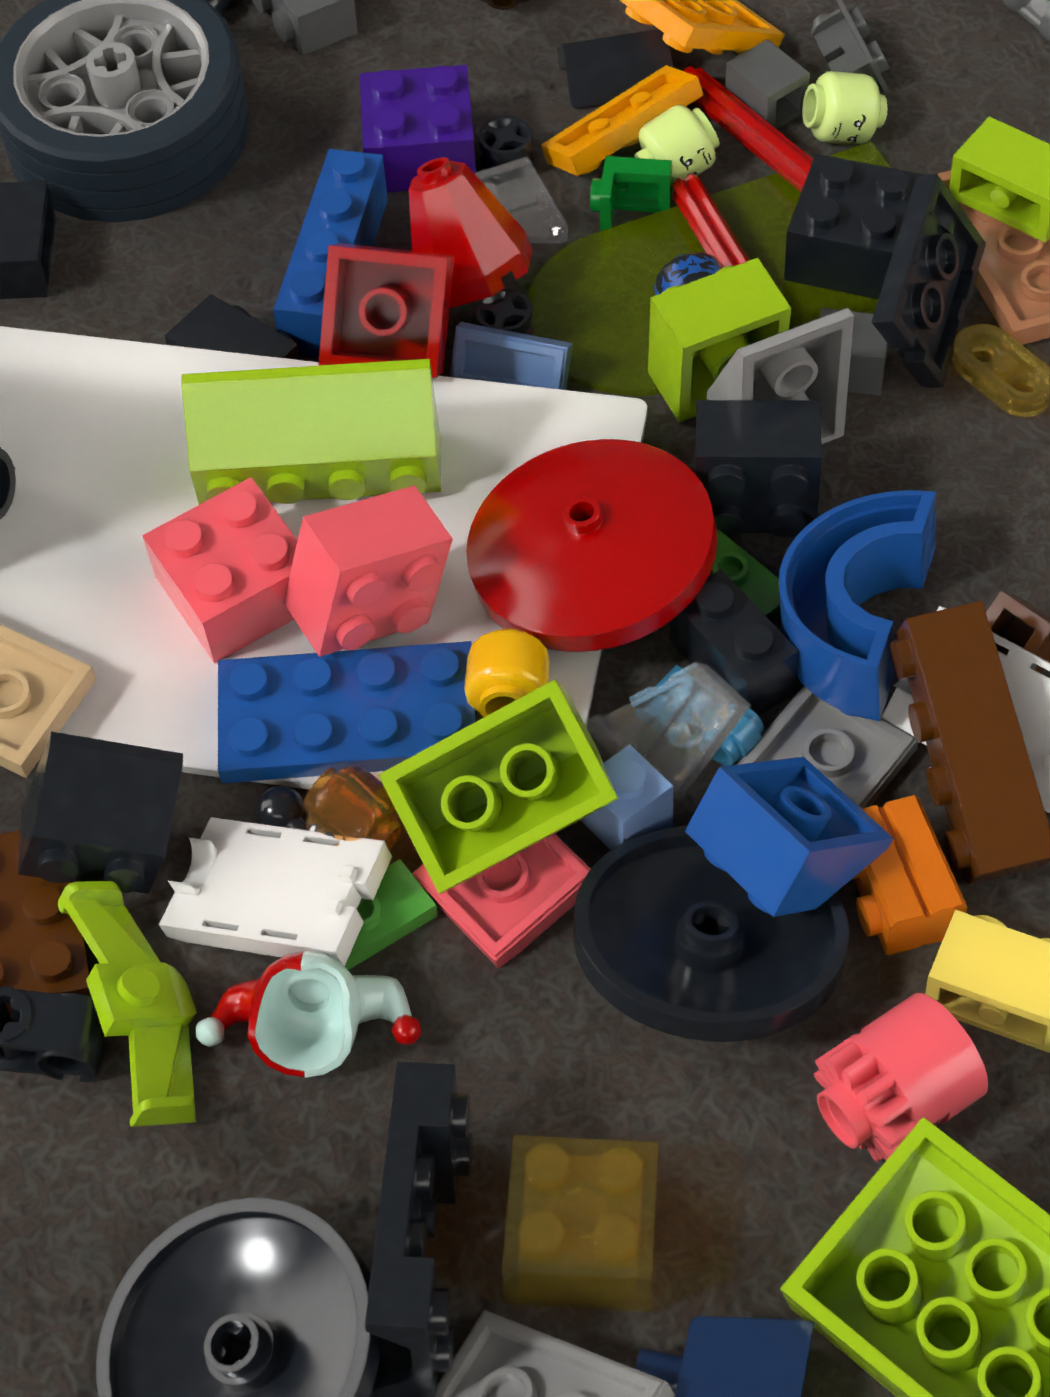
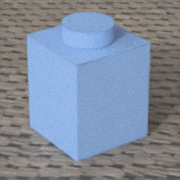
(643, 800)

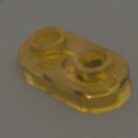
(1006, 373)

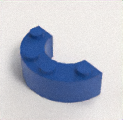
(834, 568)

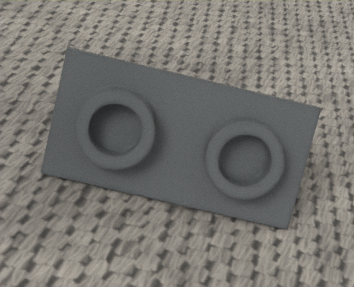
(844, 33)

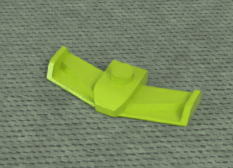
(137, 999)

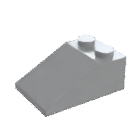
(796, 365)

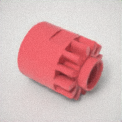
(896, 1072)

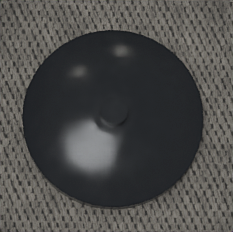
(691, 951)
(241, 1307)

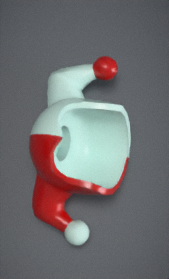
(309, 1013)

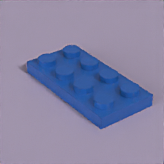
(337, 709)

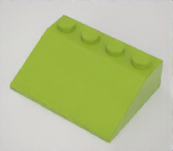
(935, 1277)

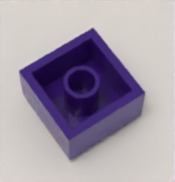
(416, 118)

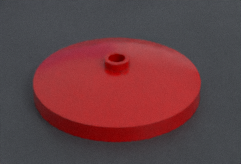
(592, 544)

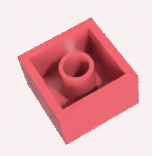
(226, 568)
(367, 570)

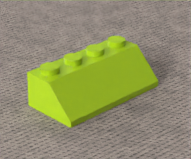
(314, 430)

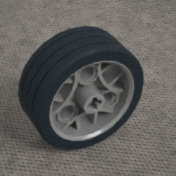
(122, 104)

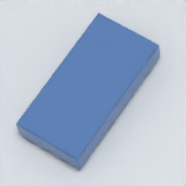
(509, 357)

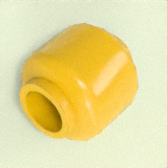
(504, 668)

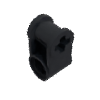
(49, 1034)

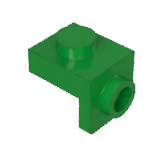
(631, 186)

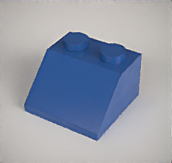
(784, 833)

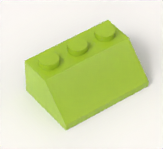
(499, 786)

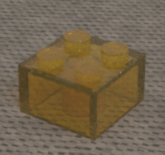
(581, 1223)

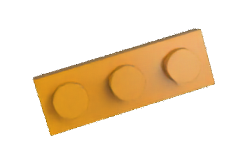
(619, 121)

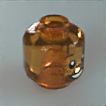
(351, 807)

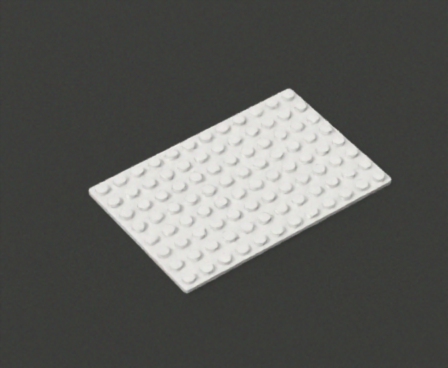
(107, 461)

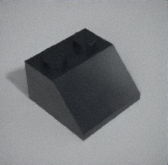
(99, 812)

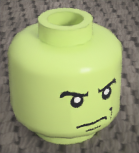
(844, 108)
(680, 137)

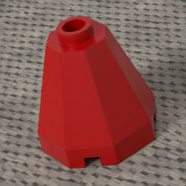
(462, 218)

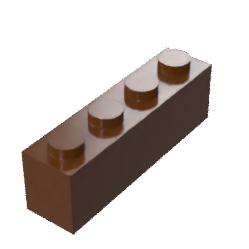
(972, 742)

